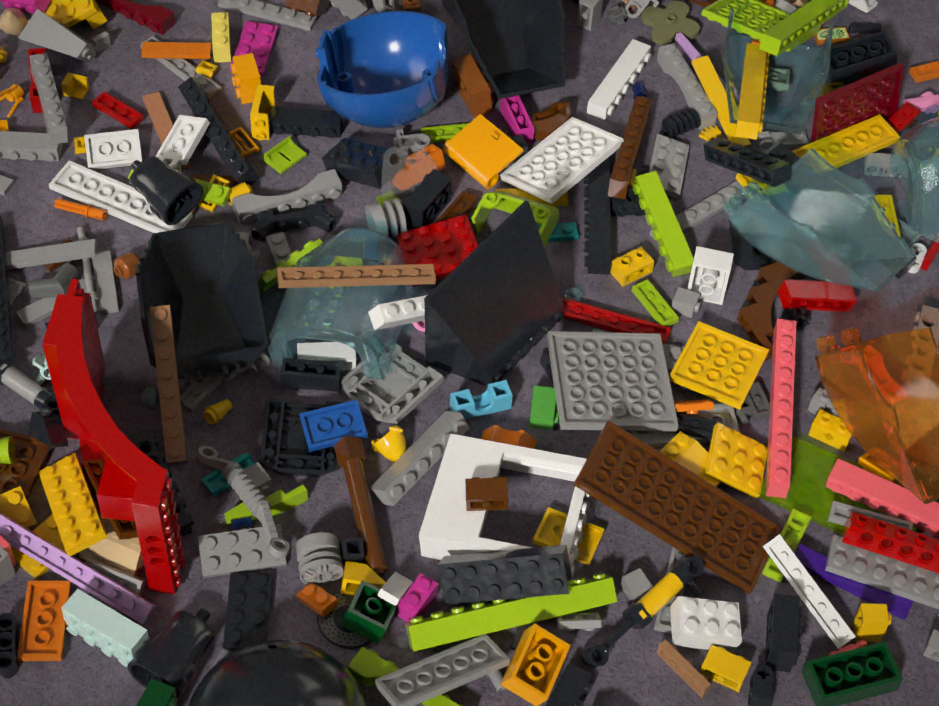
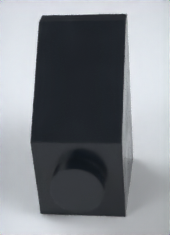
(48, 428)

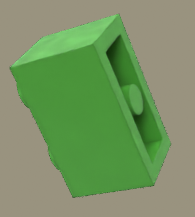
(543, 408)

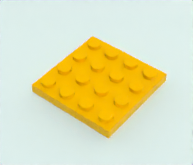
(718, 365)

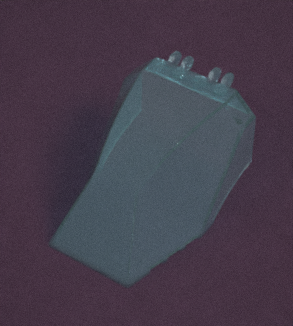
(783, 109)
(822, 226)

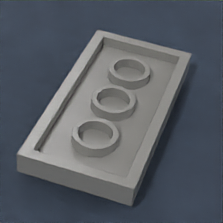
(669, 162)
(237, 552)

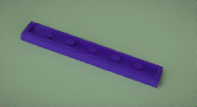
(816, 563)

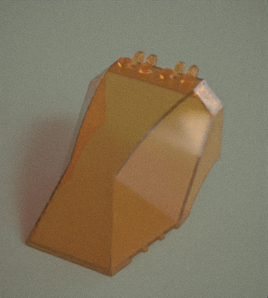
(889, 400)

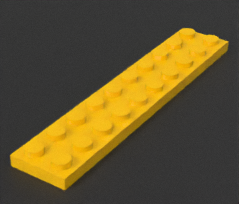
(845, 145)

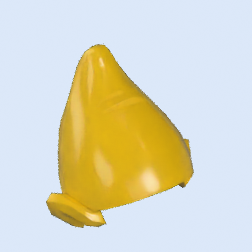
(391, 444)

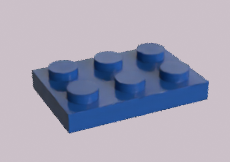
(329, 424)

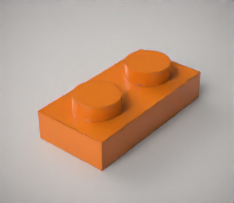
(317, 599)

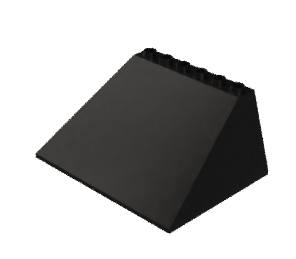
(493, 304)

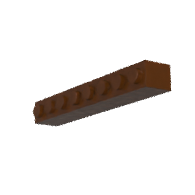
(630, 148)

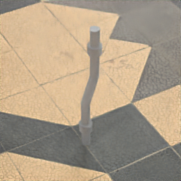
(87, 272)

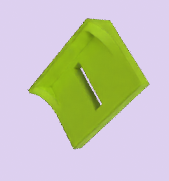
(289, 150)

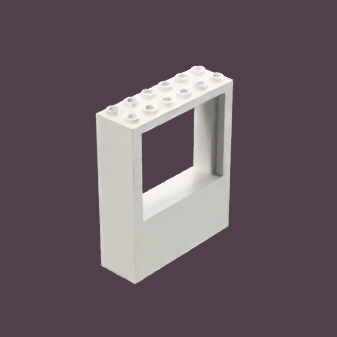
(455, 531)

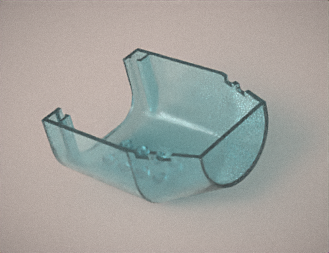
(342, 312)

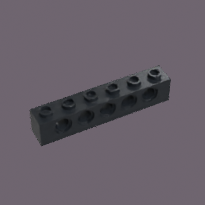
(747, 161)
(148, 443)

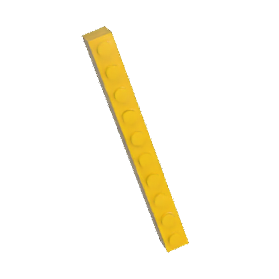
(752, 92)

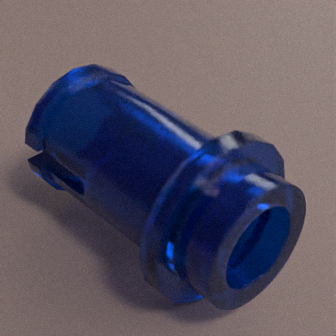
(638, 90)

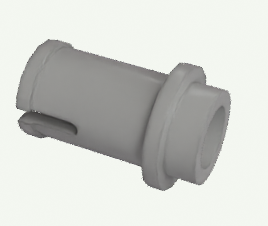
(496, 678)

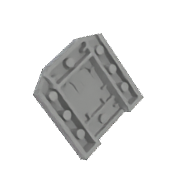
(396, 396)

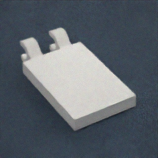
(182, 141)

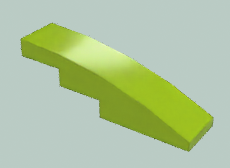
(279, 503)

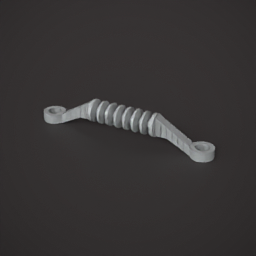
(249, 494)

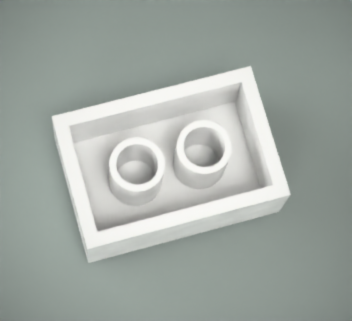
(710, 274)
(705, 623)

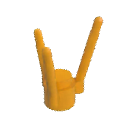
(12, 94)

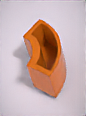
(516, 438)

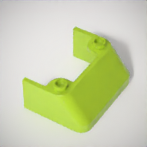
(543, 213)

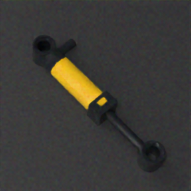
(641, 612)

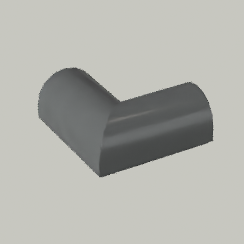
(52, 287)

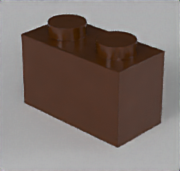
(486, 494)

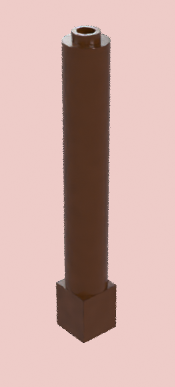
(351, 456)

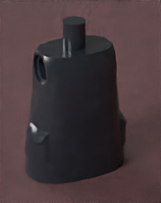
(167, 191)
(174, 651)

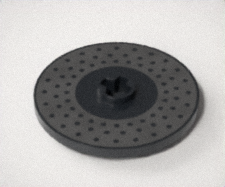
(335, 633)

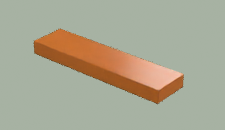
(176, 50)

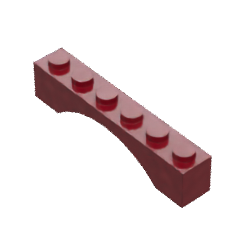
(154, 17)

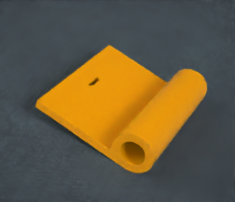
(480, 153)

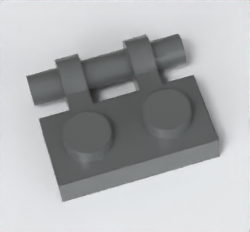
(756, 405)

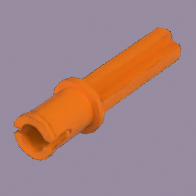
(88, 211)

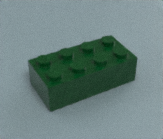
(852, 675)

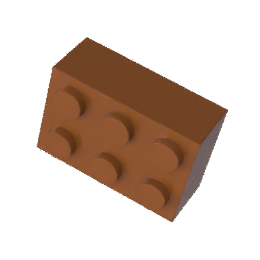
(472, 85)

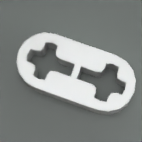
(920, 247)

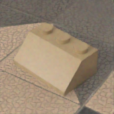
(117, 553)

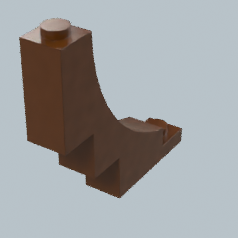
(757, 316)

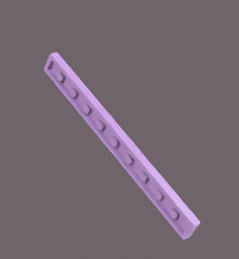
(75, 570)

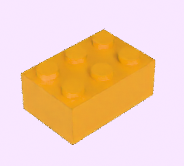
(535, 665)

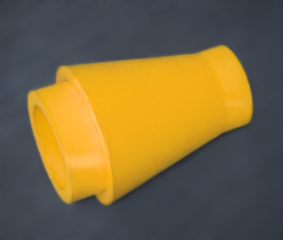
(214, 413)

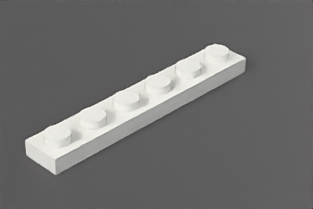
(809, 591)

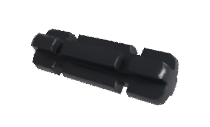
(864, 28)

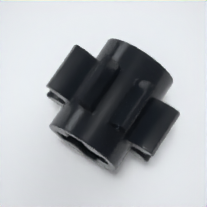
(800, 316)

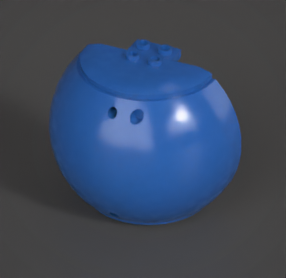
(384, 67)

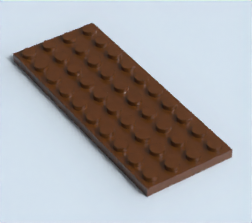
(677, 506)

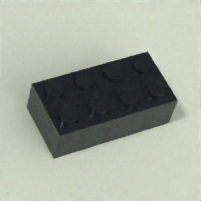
(861, 58)
(358, 161)

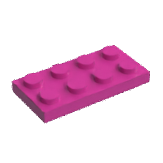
(259, 40)

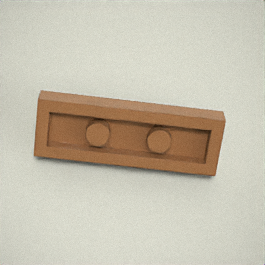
(684, 668)

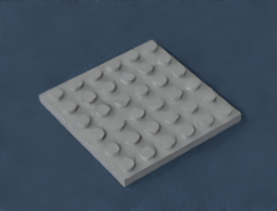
(611, 380)

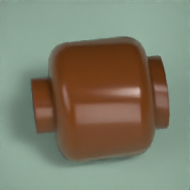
(125, 265)

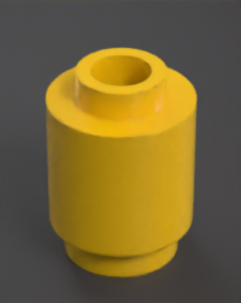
(239, 190)

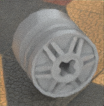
(388, 219)
(319, 558)

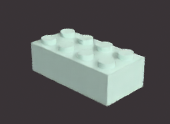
(103, 627)

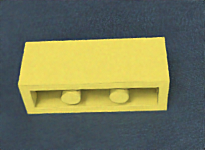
(221, 37)

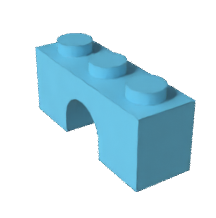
(493, 400)

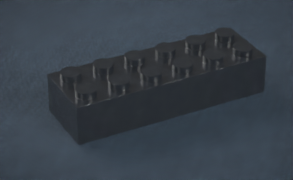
(506, 574)

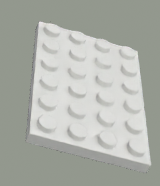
(561, 160)

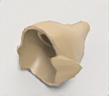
(13, 21)

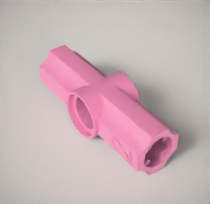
(926, 102)

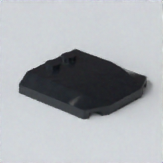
(284, 442)

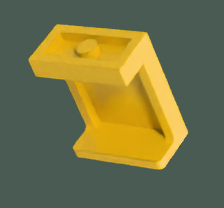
(261, 107)

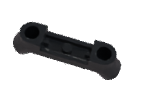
(268, 223)

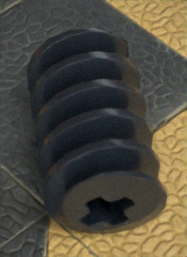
(680, 123)

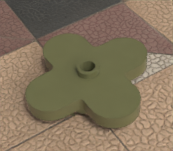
(669, 22)

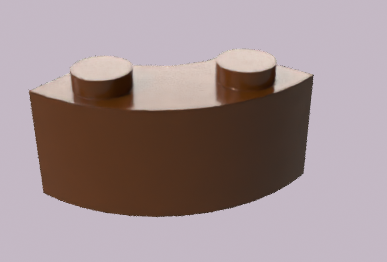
(551, 119)

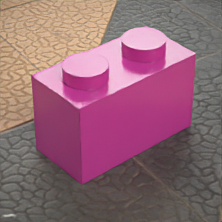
(417, 598)

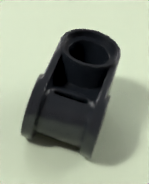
(761, 689)

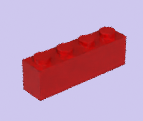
(816, 295)

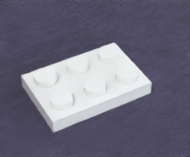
(112, 149)

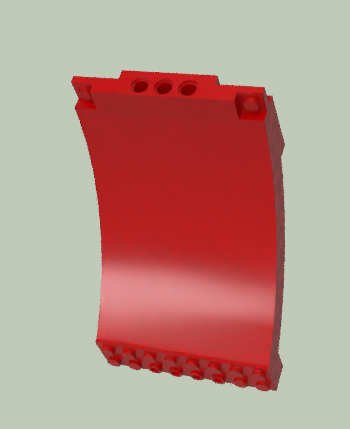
(131, 482)

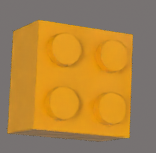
(245, 77)

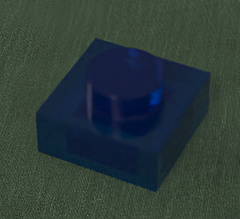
(242, 523)

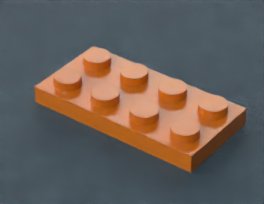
(43, 622)

